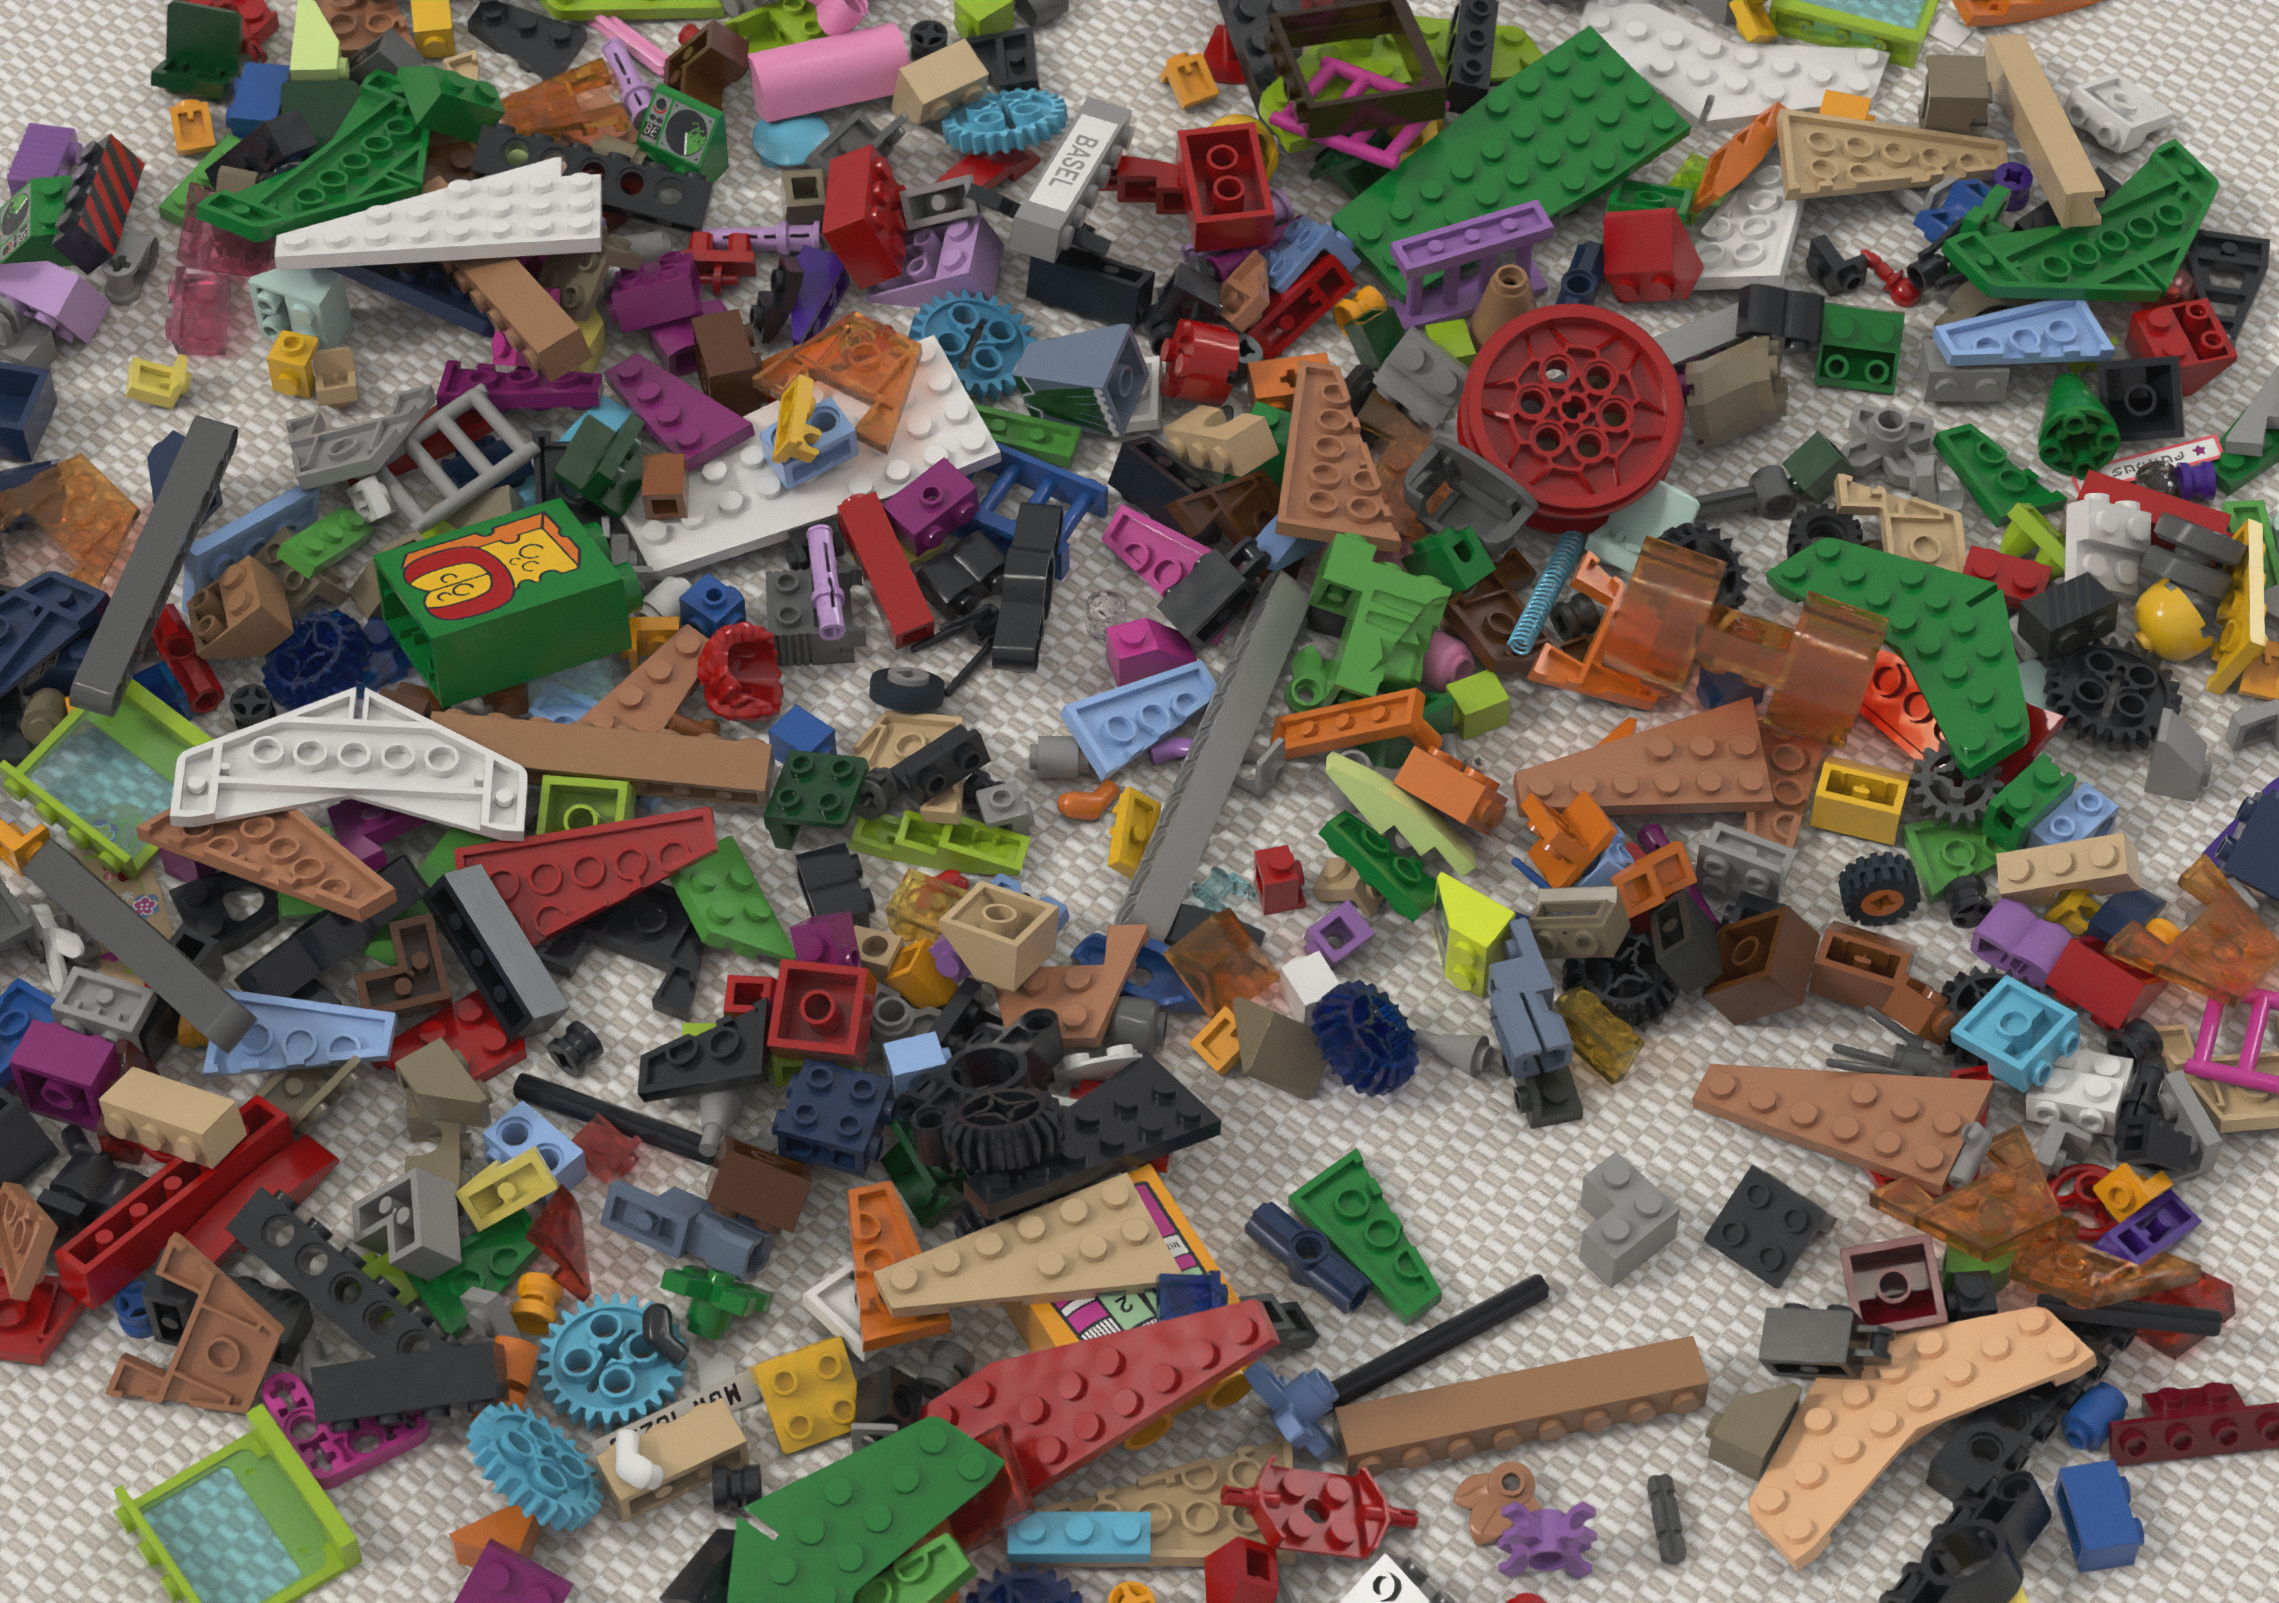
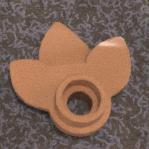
(1486, 1496)

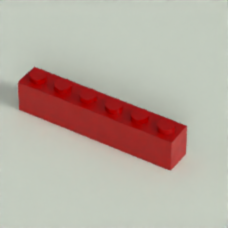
(137, 1228)

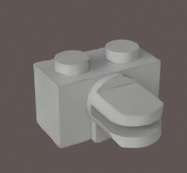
(23, 340)

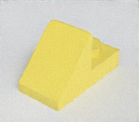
(506, 1188)

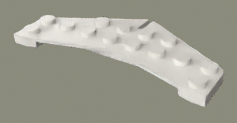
(1733, 78)
(330, 756)

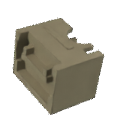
(1955, 95)

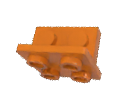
(1567, 839)

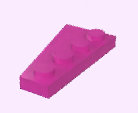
(1154, 550)

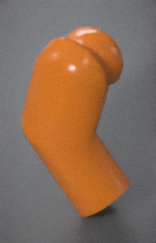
(1087, 804)

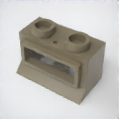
(1579, 922)

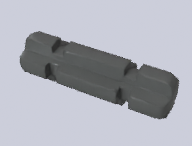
(1666, 1518)

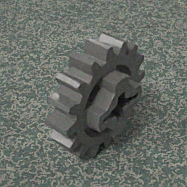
(1947, 802)

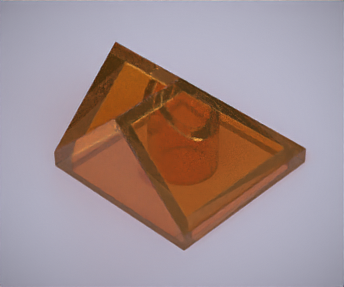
(1221, 963)

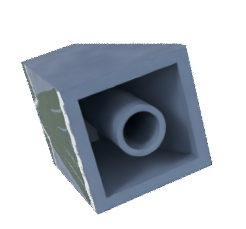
(1084, 379)

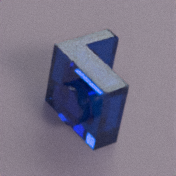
(1188, 1294)

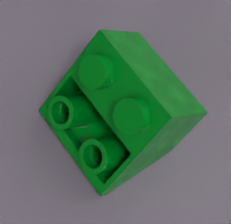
(1859, 347)

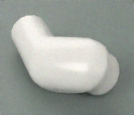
(634, 1467)

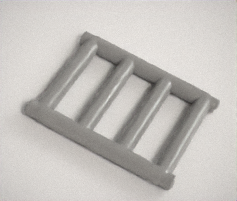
(488, 474)

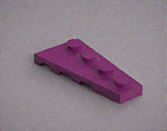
(521, 388)
(676, 412)

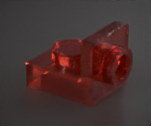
(607, 1149)

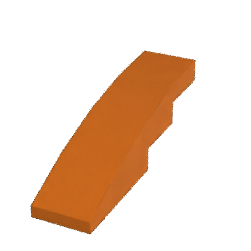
(2013, 11)
(1737, 158)

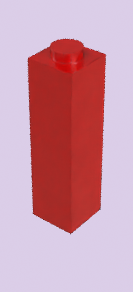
(2154, 503)
(885, 569)

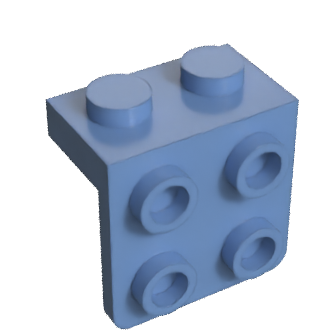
(1300, 245)

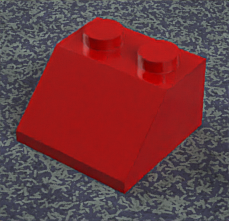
(1649, 256)
(2103, 984)

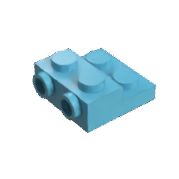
(2018, 1033)

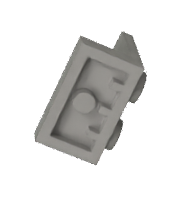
(1421, 378)
(103, 1006)
(2182, 1108)

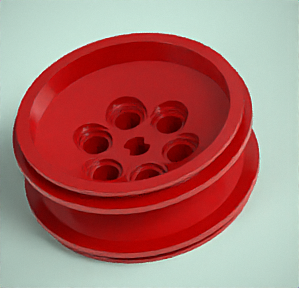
(1581, 343)

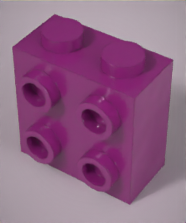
(656, 293)

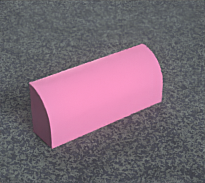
(827, 72)

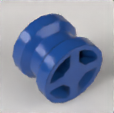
(127, 1303)

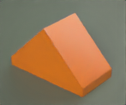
(504, 1526)

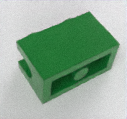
(1450, 556)
(2028, 801)

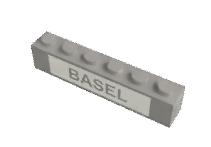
(1071, 180)

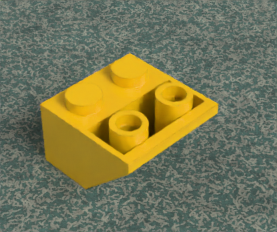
(1860, 800)

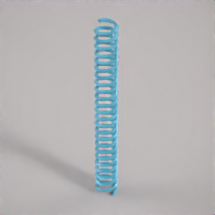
(1541, 589)

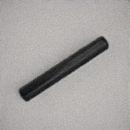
(2140, 1315)

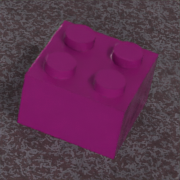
(64, 1073)

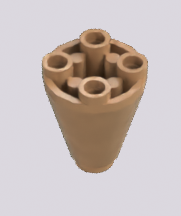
(1504, 299)

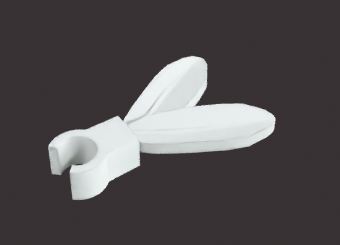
(55, 943)

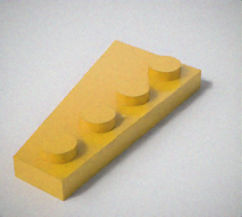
(2241, 612)

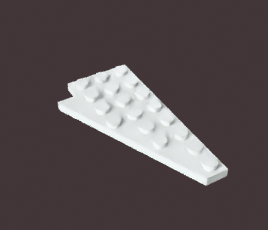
(490, 217)

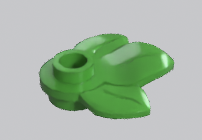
(1308, 676)

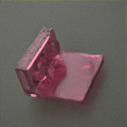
(216, 249)

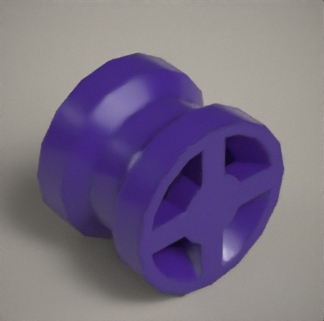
(2016, 178)
(2196, 480)

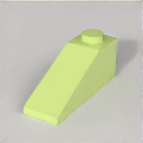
(315, 47)

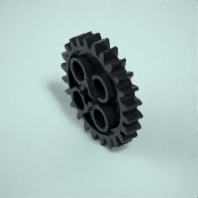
(2081, 682)

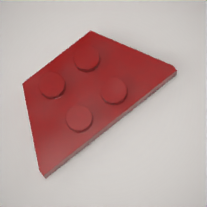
(466, 1027)

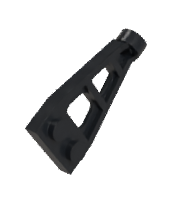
(2229, 255)
(202, 909)

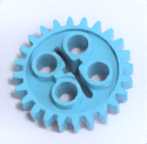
(1005, 121)
(578, 1345)
(535, 1466)

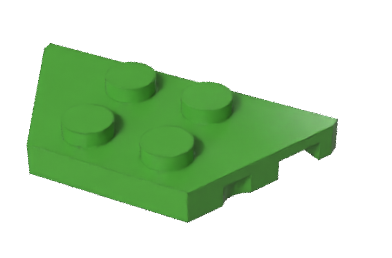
(730, 905)

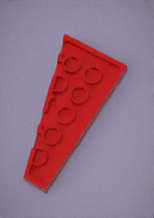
(1902, 714)
(580, 872)

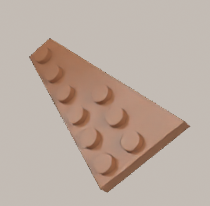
(1679, 767)
(1861, 1118)

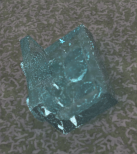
(573, 685)

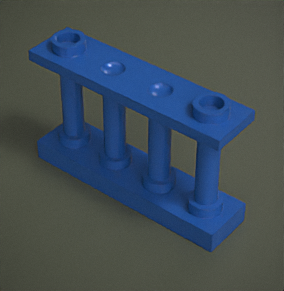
(1047, 482)

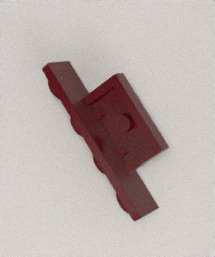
(2193, 1425)

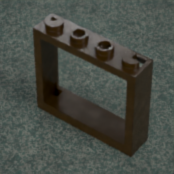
(1350, 22)

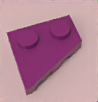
(511, 1578)

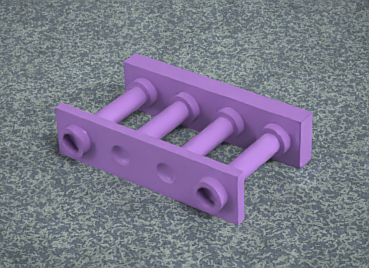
(1460, 244)

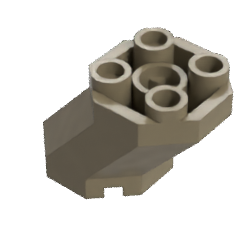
(1736, 391)

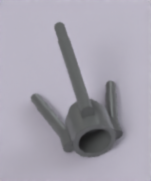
(1904, 1059)

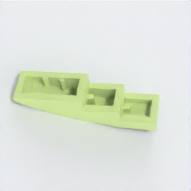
(1390, 806)

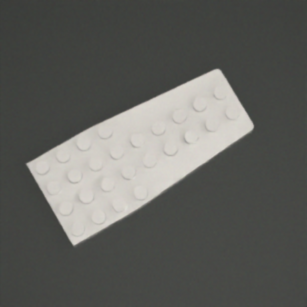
(744, 506)

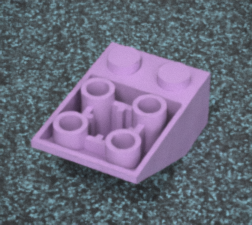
(944, 259)
(54, 299)

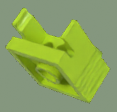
(777, 25)

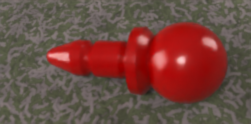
(1900, 288)

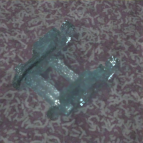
(1231, 883)

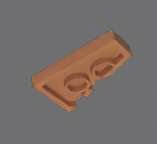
(24, 1240)

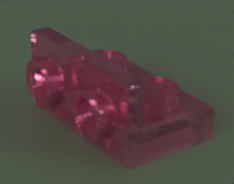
(199, 313)

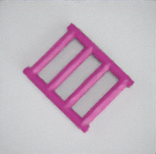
(1355, 145)
(2245, 1073)

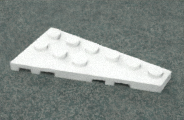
(1751, 232)

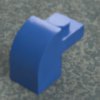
(1960, 200)

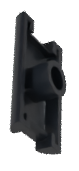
(550, 488)

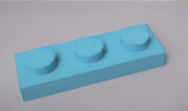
(1080, 1538)

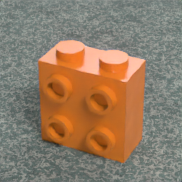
(1462, 795)

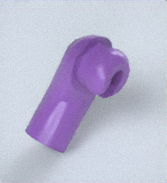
(1169, 750)

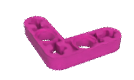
(335, 1448)

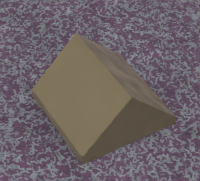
(1278, 1049)

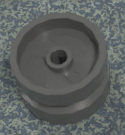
(2192, 558)

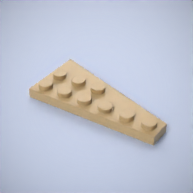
(1855, 156)
(1046, 1255)
(1187, 1508)

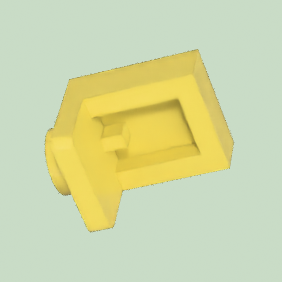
(158, 382)

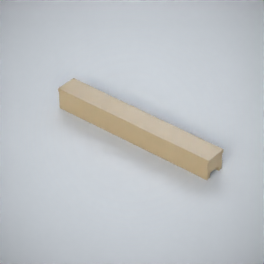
(2043, 130)

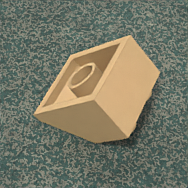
(939, 83)
(1001, 933)

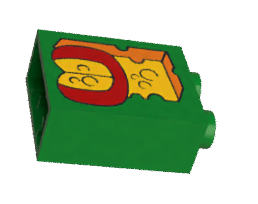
(506, 601)

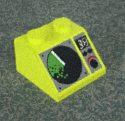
(1468, 933)

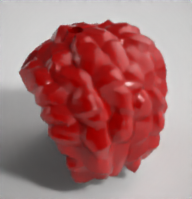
(741, 673)

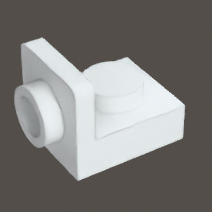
(372, 499)

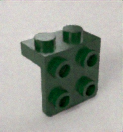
(200, 51)
(322, 106)
(814, 793)

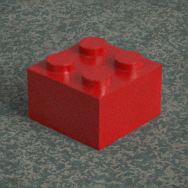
(822, 1012)

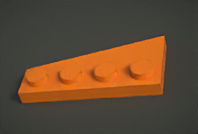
(879, 1239)

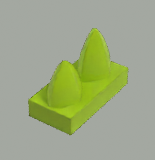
(2033, 529)

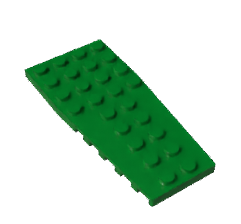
(1545, 134)

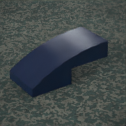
(2121, 909)

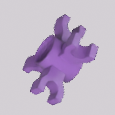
(1547, 1539)

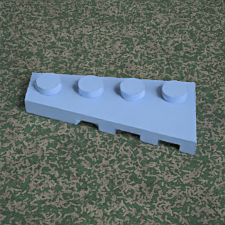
(246, 536)
(1135, 717)
(302, 1036)

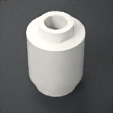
(664, 598)

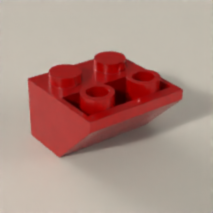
(2187, 331)

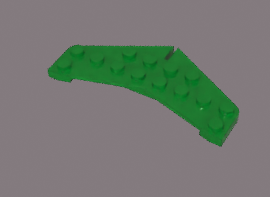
(368, 163)
(2124, 259)
(1943, 627)
(856, 1515)

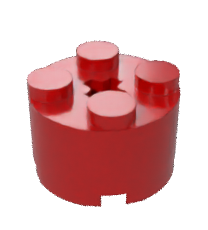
(1199, 362)

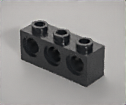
(1469, 53)

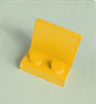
(808, 1393)

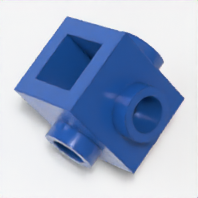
(711, 606)

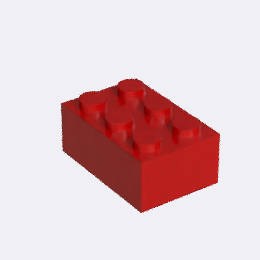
(1225, 187)
(865, 216)

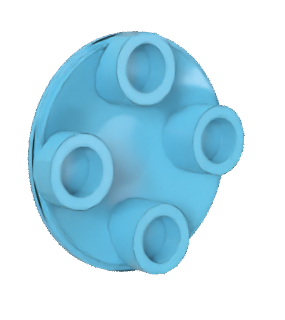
(788, 140)

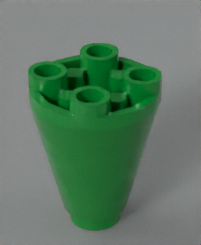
(2076, 429)

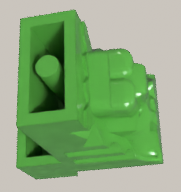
(1385, 624)

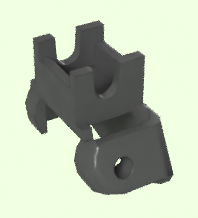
(1480, 498)

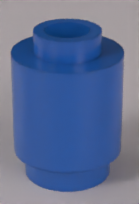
(2088, 1419)

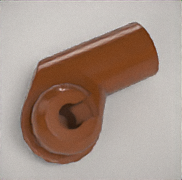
(690, 727)

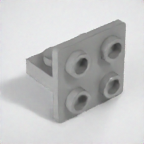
(1741, 861)

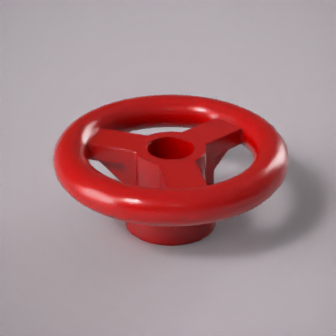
(2087, 1177)

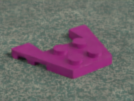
(365, 826)

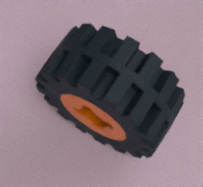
(1879, 889)

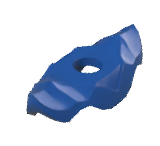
(1165, 985)

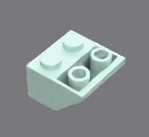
(301, 302)

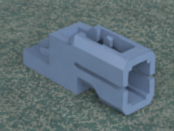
(1522, 1007)
(687, 1224)

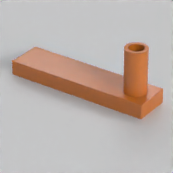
(1357, 724)

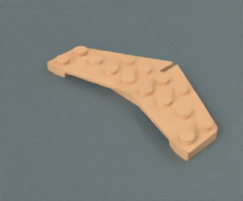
(1859, 1426)

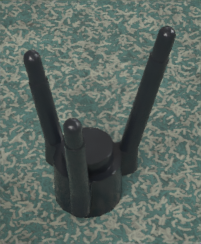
(1932, 268)
(977, 627)

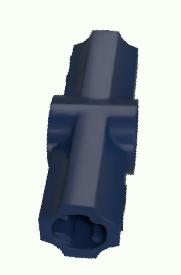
(1584, 275)
(1325, 1274)

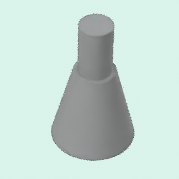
(1465, 1052)
(718, 1113)

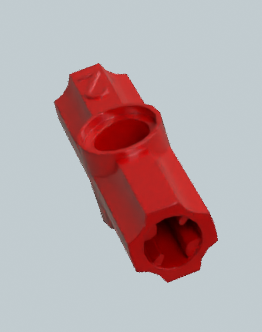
(178, 650)

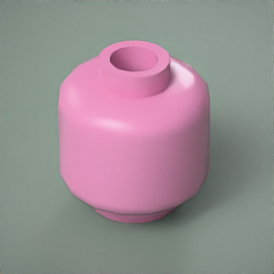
(1446, 661)

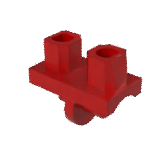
(722, 266)

